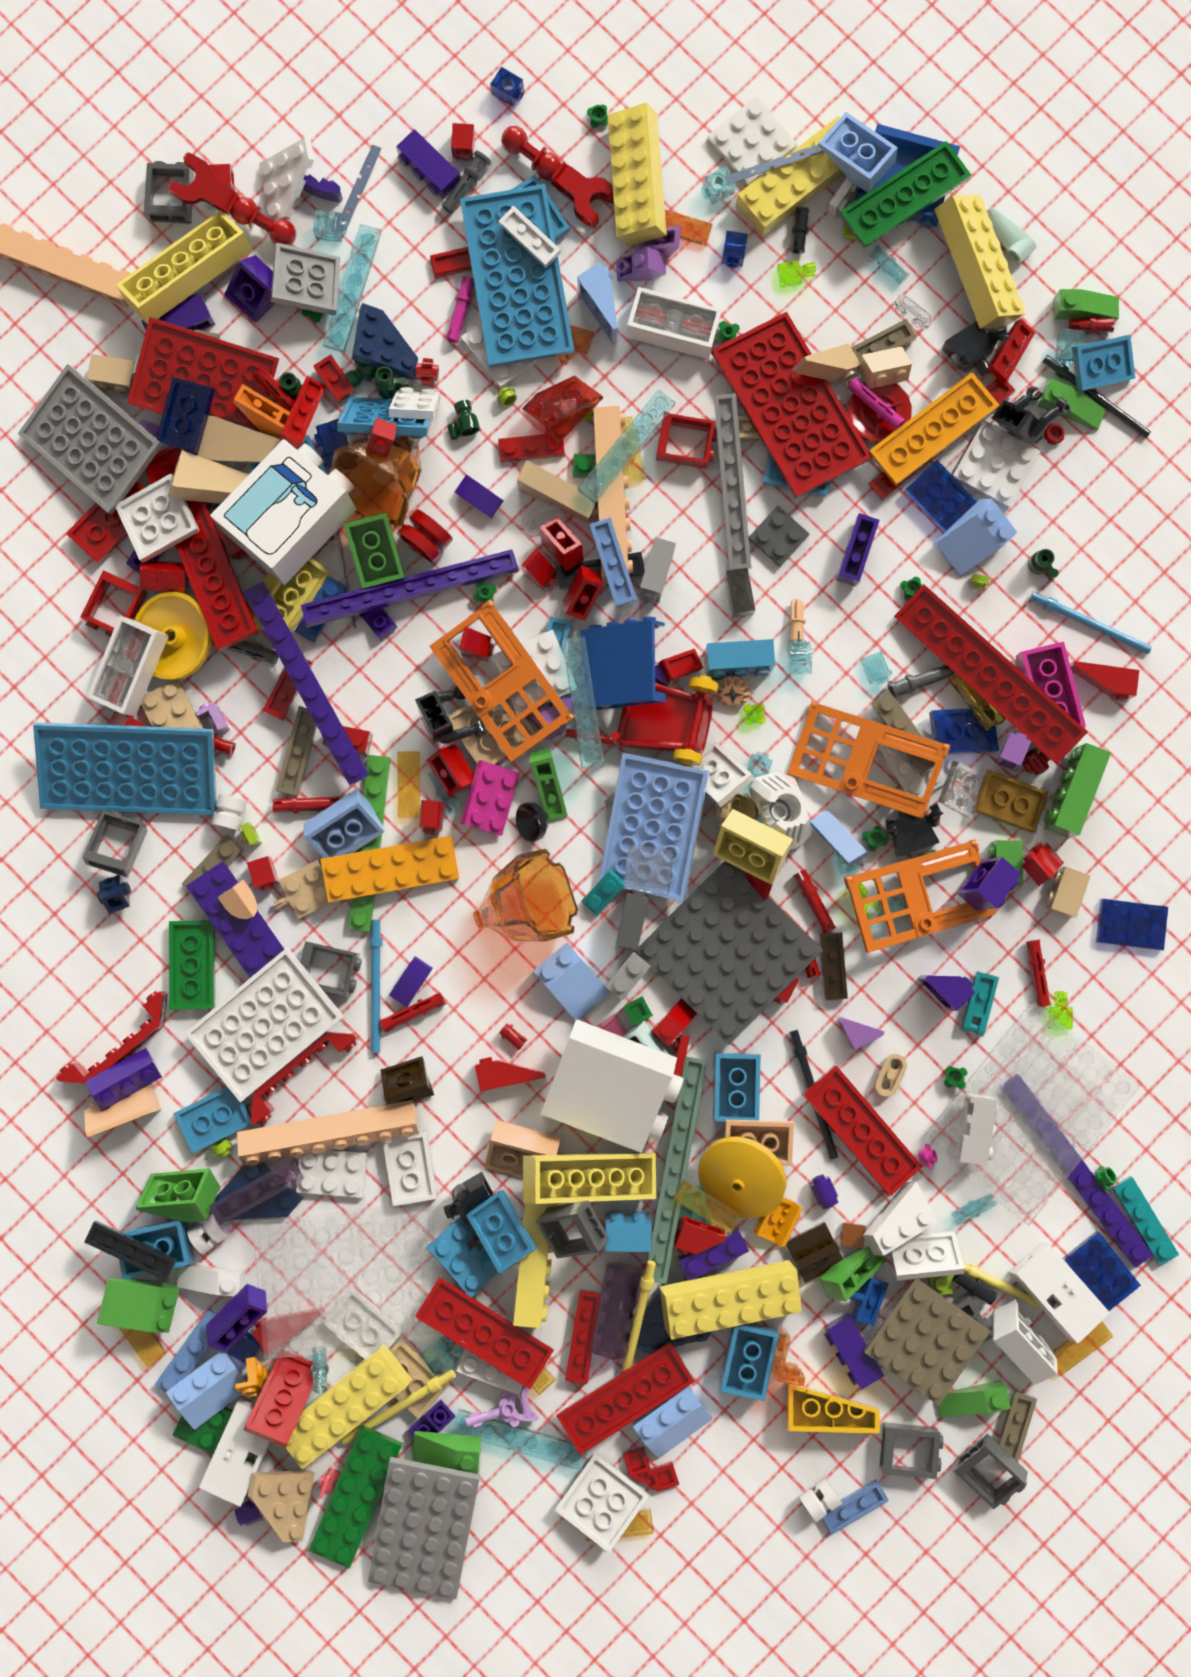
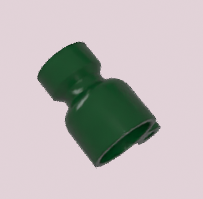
(361, 373)
(290, 384)
(387, 384)
(466, 423)
(1042, 562)

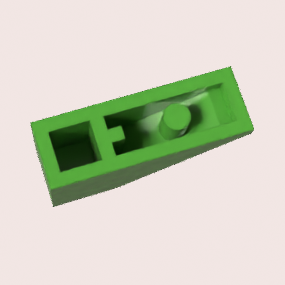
(1084, 304)
(1081, 407)
(548, 784)
(850, 1274)
(975, 1400)

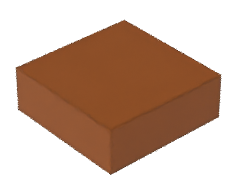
(852, 1235)

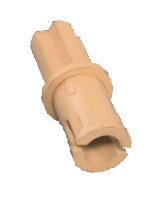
(796, 619)

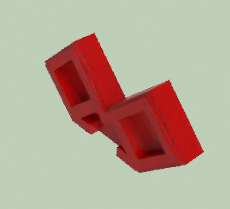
(657, 1477)

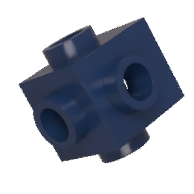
(114, 894)

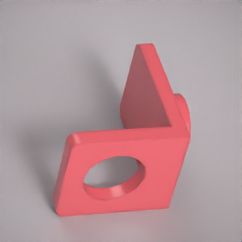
(327, 1482)

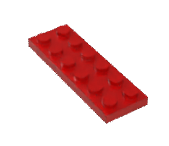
(862, 1130)
(484, 1333)
(625, 1398)

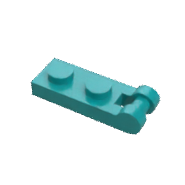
(980, 1003)

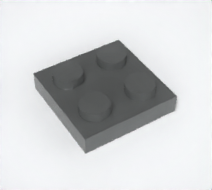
(778, 536)

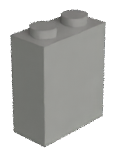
(657, 570)
(627, 976)

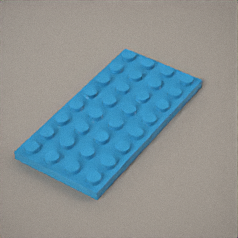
(516, 295)
(125, 768)

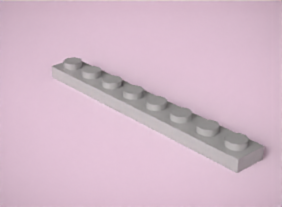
(732, 481)

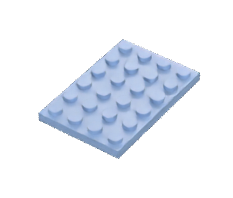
(657, 808)

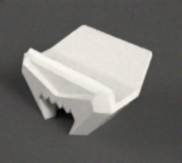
(782, 806)

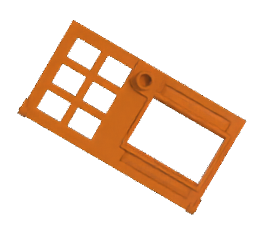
(505, 685)
(862, 756)
(915, 896)

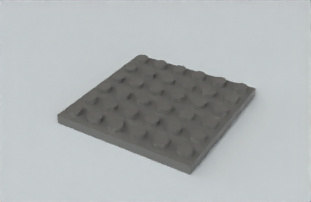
(729, 951)

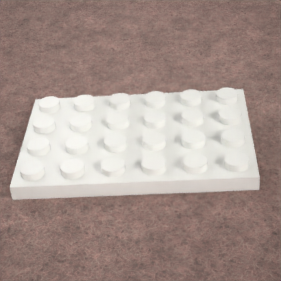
(264, 1024)

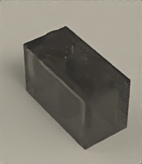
(739, 593)

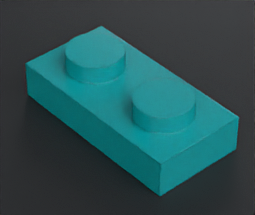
(603, 892)

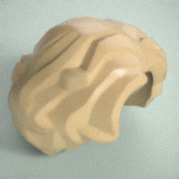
(740, 802)

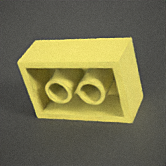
(752, 846)

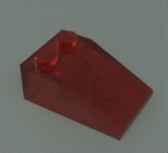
(561, 407)

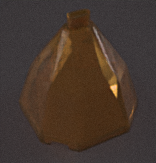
(381, 481)
(529, 900)

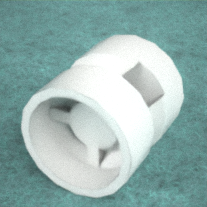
(229, 812)
(215, 1233)
(813, 1503)

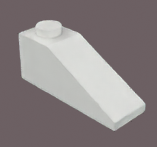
(211, 1279)

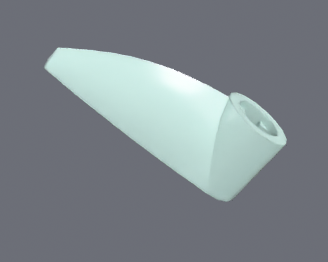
(1014, 239)

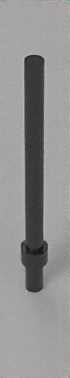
(1062, 370)
(800, 1052)

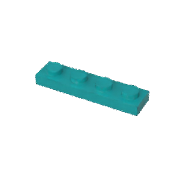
(1145, 1220)

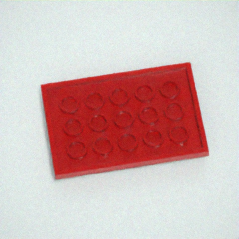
(198, 358)

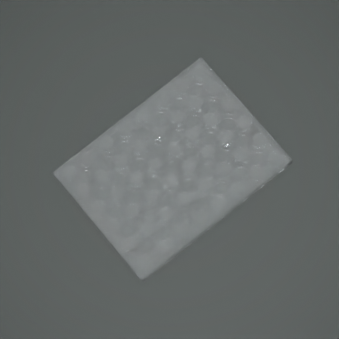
(1051, 1111)
(345, 1278)

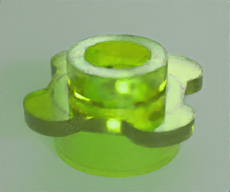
(759, 718)

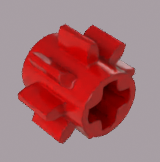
(427, 372)
(1036, 762)

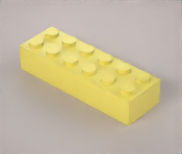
(637, 174)
(785, 188)
(980, 261)
(184, 267)
(589, 1177)
(532, 1273)
(730, 1299)
(347, 1405)

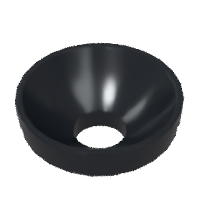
(528, 824)

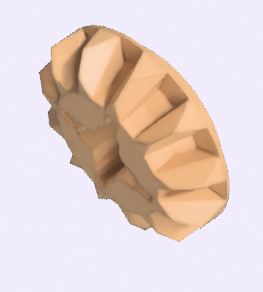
(740, 687)

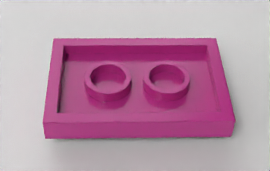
(490, 798)

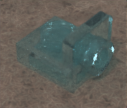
(876, 668)

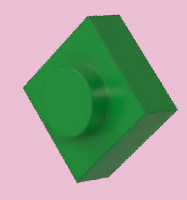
(583, 465)
(637, 1010)

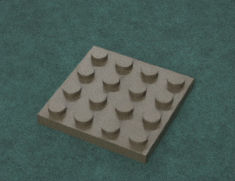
(926, 1341)

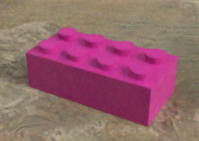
(1052, 673)

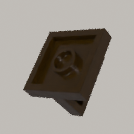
(406, 1081)
(814, 1251)

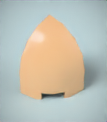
(239, 901)

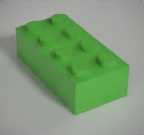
(1076, 790)

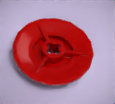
(865, 419)

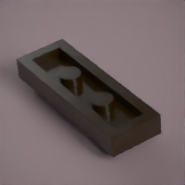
(833, 966)

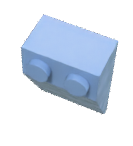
(859, 151)
(597, 294)
(975, 536)
(571, 981)

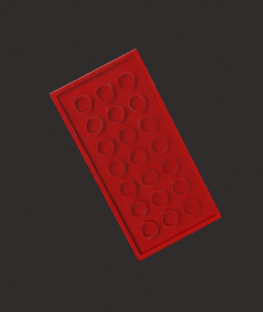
(790, 411)

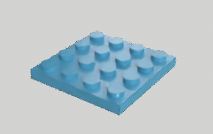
(361, 412)

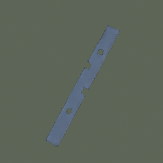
(778, 162)
(360, 183)
(353, 619)

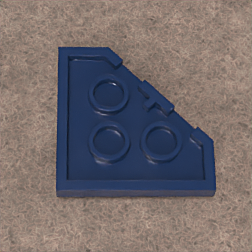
(381, 344)
(277, 1206)
(653, 1331)

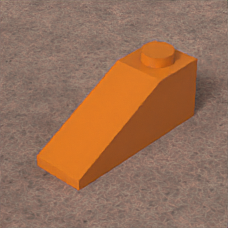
(261, 411)

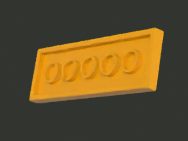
(933, 429)
(389, 868)

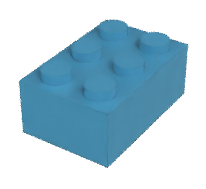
(739, 658)
(736, 1086)
(628, 1232)
(165, 1236)
(749, 1360)

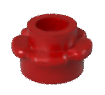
(1058, 430)

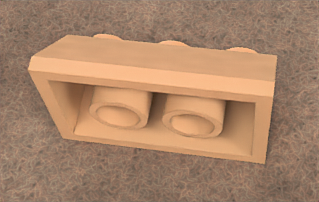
(130, 1108)
(773, 1135)
(513, 1142)

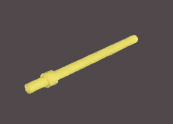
(975, 1272)
(646, 1285)
(433, 1385)

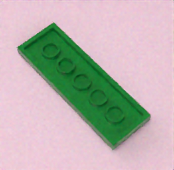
(905, 194)
(355, 1497)

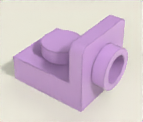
(216, 720)

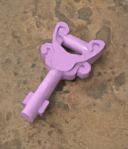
(506, 1411)

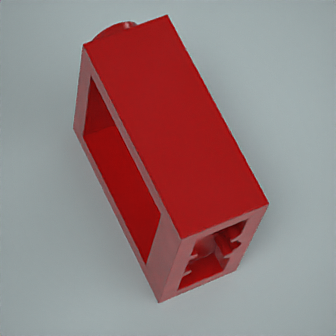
(691, 423)
(102, 585)

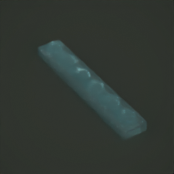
(352, 287)
(626, 446)
(583, 702)
(522, 1441)

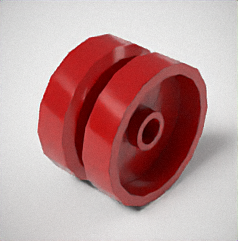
(425, 536)

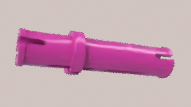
(463, 300)
(882, 409)

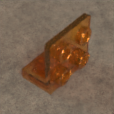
(786, 1371)

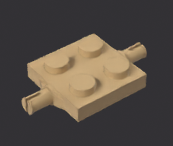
(304, 890)

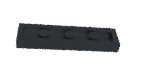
(566, 577)
(130, 1250)

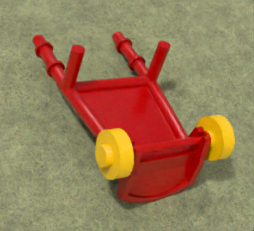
(674, 726)

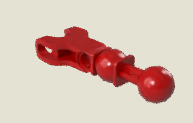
(562, 176)
(223, 198)

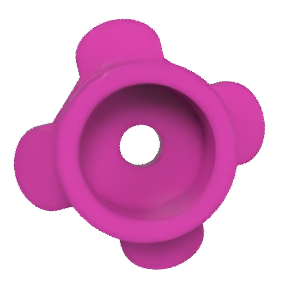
(927, 1157)

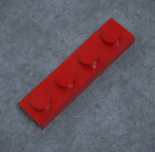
(302, 412)
(582, 1337)

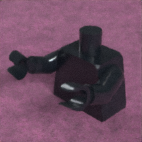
(973, 346)
(1022, 422)
(437, 721)
(913, 833)
(465, 1199)

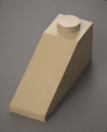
(830, 364)

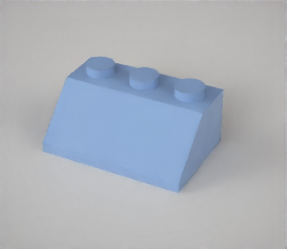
(343, 826)
(207, 1389)
(672, 1421)

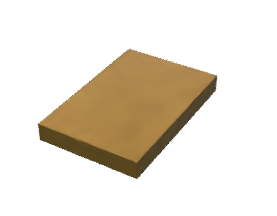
(1010, 801)

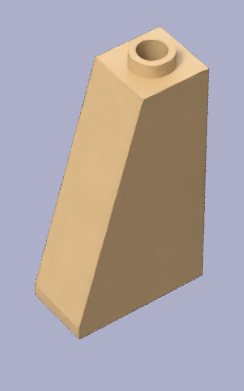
(234, 442)
(203, 479)
(555, 491)

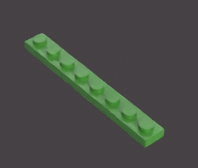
(375, 792)

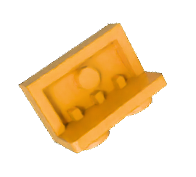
(780, 1223)
(257, 1376)

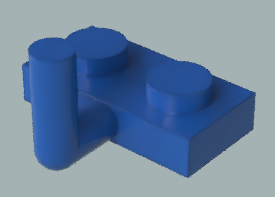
(869, 1300)

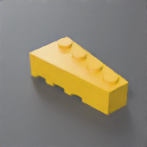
(822, 1412)

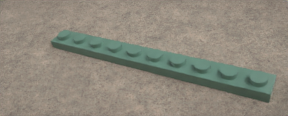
(676, 1166)

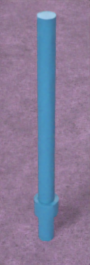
(1052, 605)
(375, 943)

